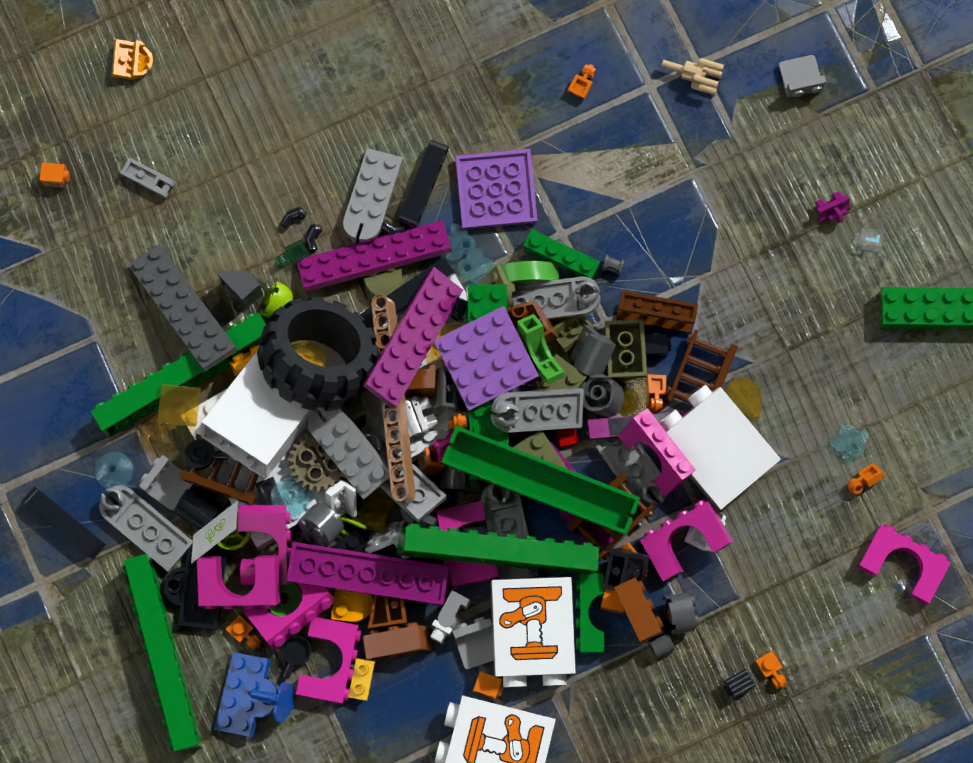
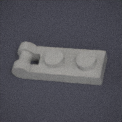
(147, 177)

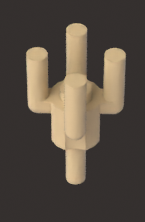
(697, 72)

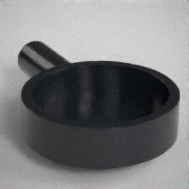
(201, 454)
(296, 652)

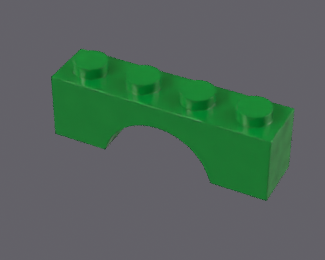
(552, 250)
(591, 639)

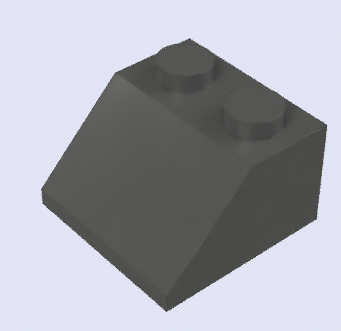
(241, 285)

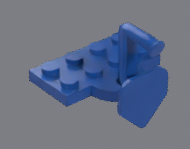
(247, 695)

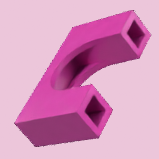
(674, 464)
(271, 520)
(659, 543)
(931, 565)
(464, 573)
(214, 593)
(279, 629)
(333, 688)

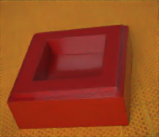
(567, 437)

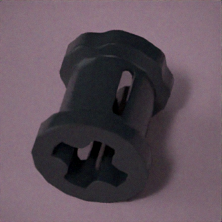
(459, 310)

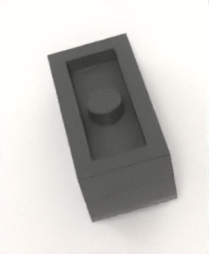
(661, 645)

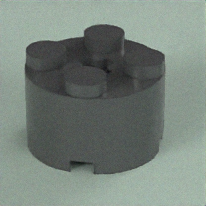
(602, 395)
(320, 525)
(679, 613)

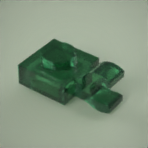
(295, 253)

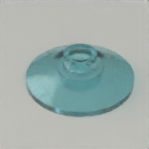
(123, 471)
(280, 492)

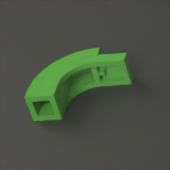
(530, 272)
(532, 336)

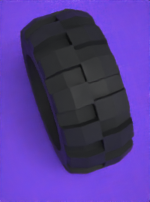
(307, 382)

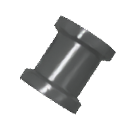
(613, 265)

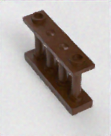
(657, 311)
(719, 371)
(228, 489)
(578, 524)

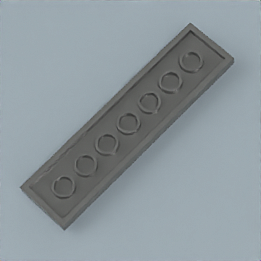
(182, 307)

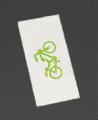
(214, 532)

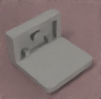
(801, 76)
(164, 483)
(383, 539)
(475, 642)

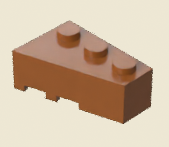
(423, 383)
(639, 610)
(387, 613)
(398, 641)

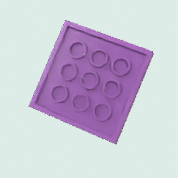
(496, 189)
(486, 358)

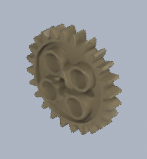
(304, 469)

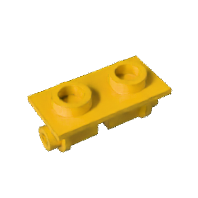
(361, 679)

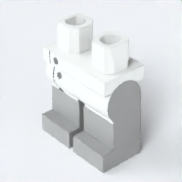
(416, 421)
(448, 616)

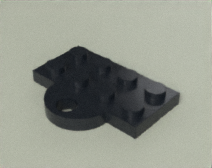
(187, 594)

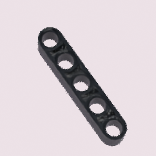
(423, 184)
(63, 522)

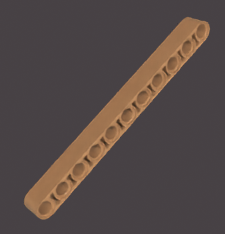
(400, 425)

